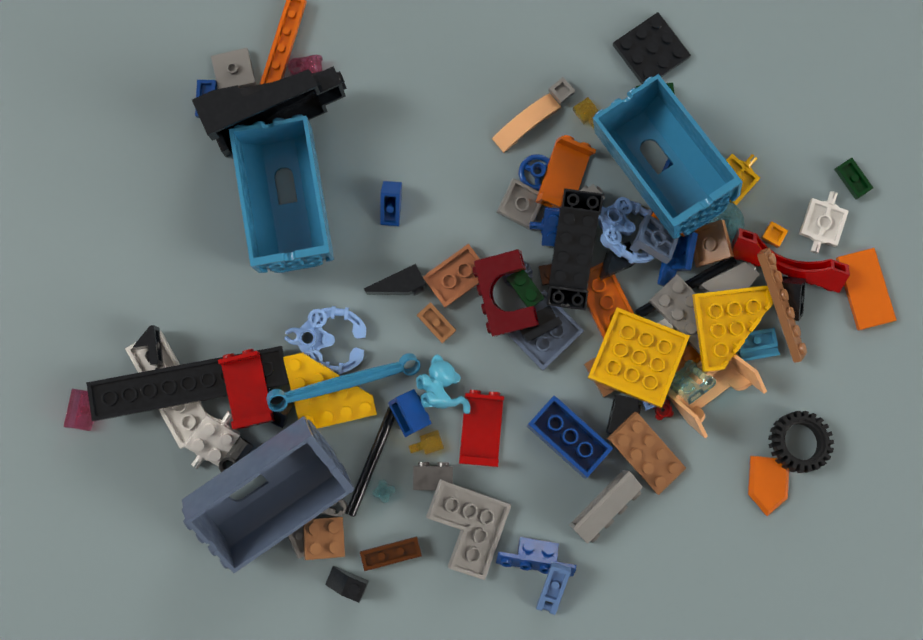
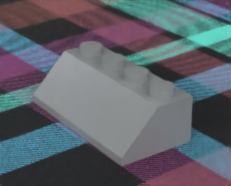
(606, 506)

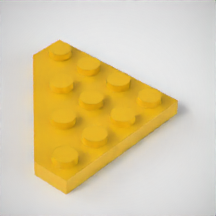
(726, 321)
(331, 407)

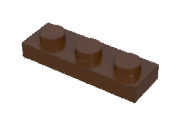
(390, 553)

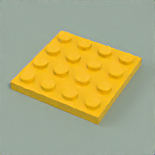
(638, 357)

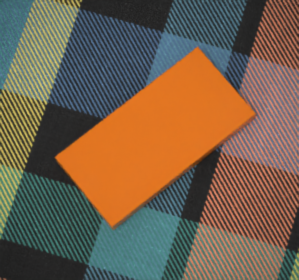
(867, 290)
(604, 298)

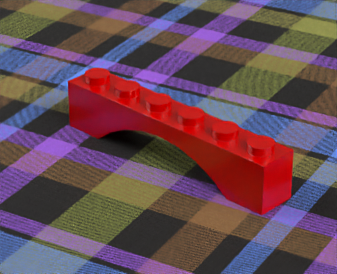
(826, 273)

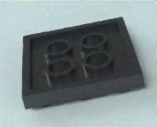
(651, 48)

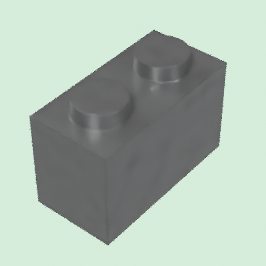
(428, 477)

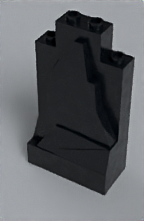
(294, 95)

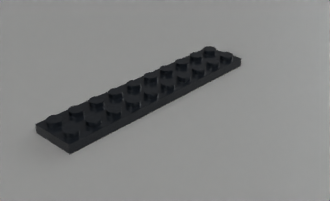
(172, 386)

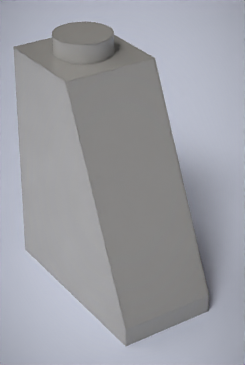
(735, 278)

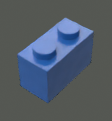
(409, 412)

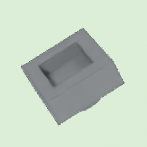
(561, 90)

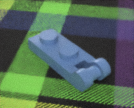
(553, 588)

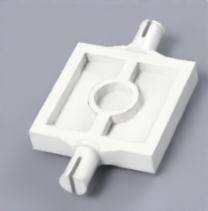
(823, 222)
(212, 439)

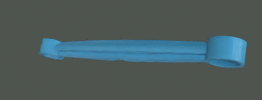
(342, 382)

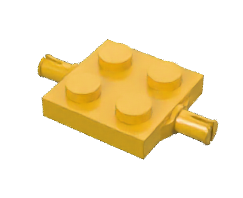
(745, 173)

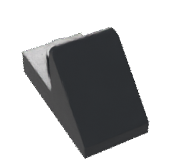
(152, 341)

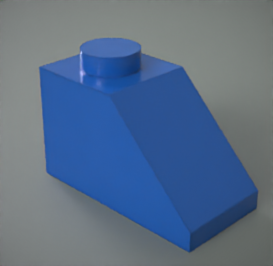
(390, 203)

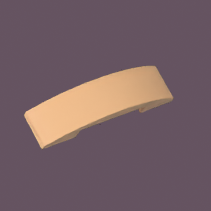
(525, 121)

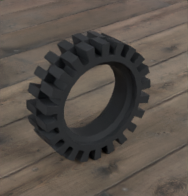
(818, 429)

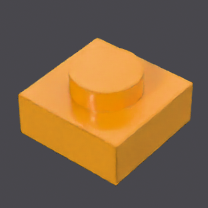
(774, 234)

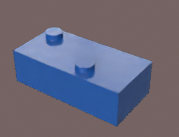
(569, 437)

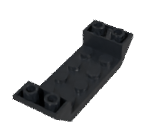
(573, 249)

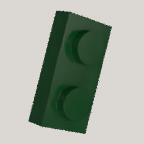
(853, 178)
(525, 288)

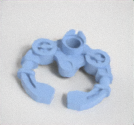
(614, 223)
(316, 320)

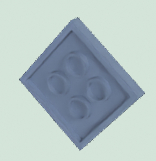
(550, 345)

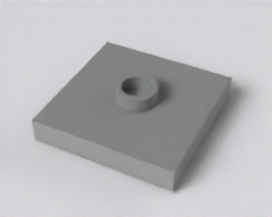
(233, 69)
(520, 204)

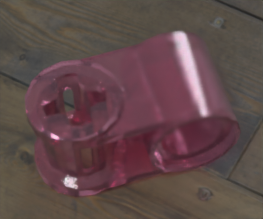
(306, 63)

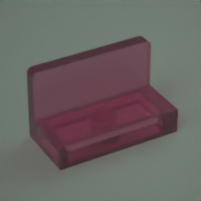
(78, 411)

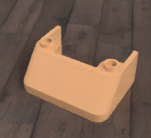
(736, 374)

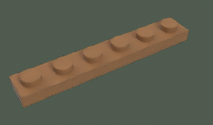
(780, 299)

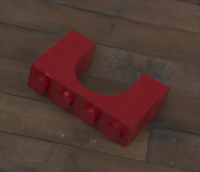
(489, 271)

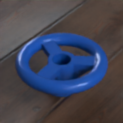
(537, 165)

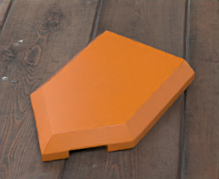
(767, 483)

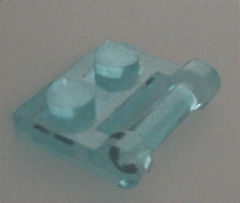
(687, 387)

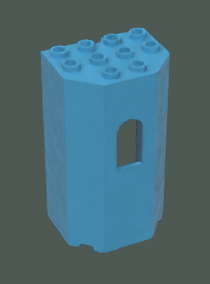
(700, 177)
(285, 234)

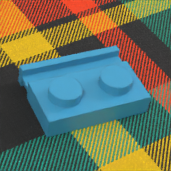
(759, 345)

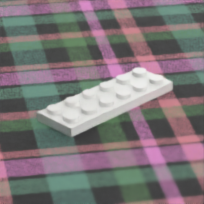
(180, 419)

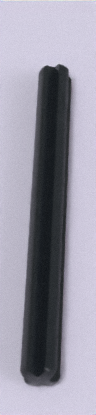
(694, 282)
(371, 462)

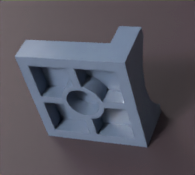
(654, 240)

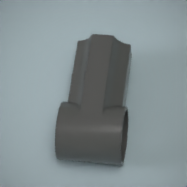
(238, 451)

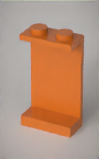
(564, 170)

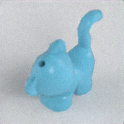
(441, 376)

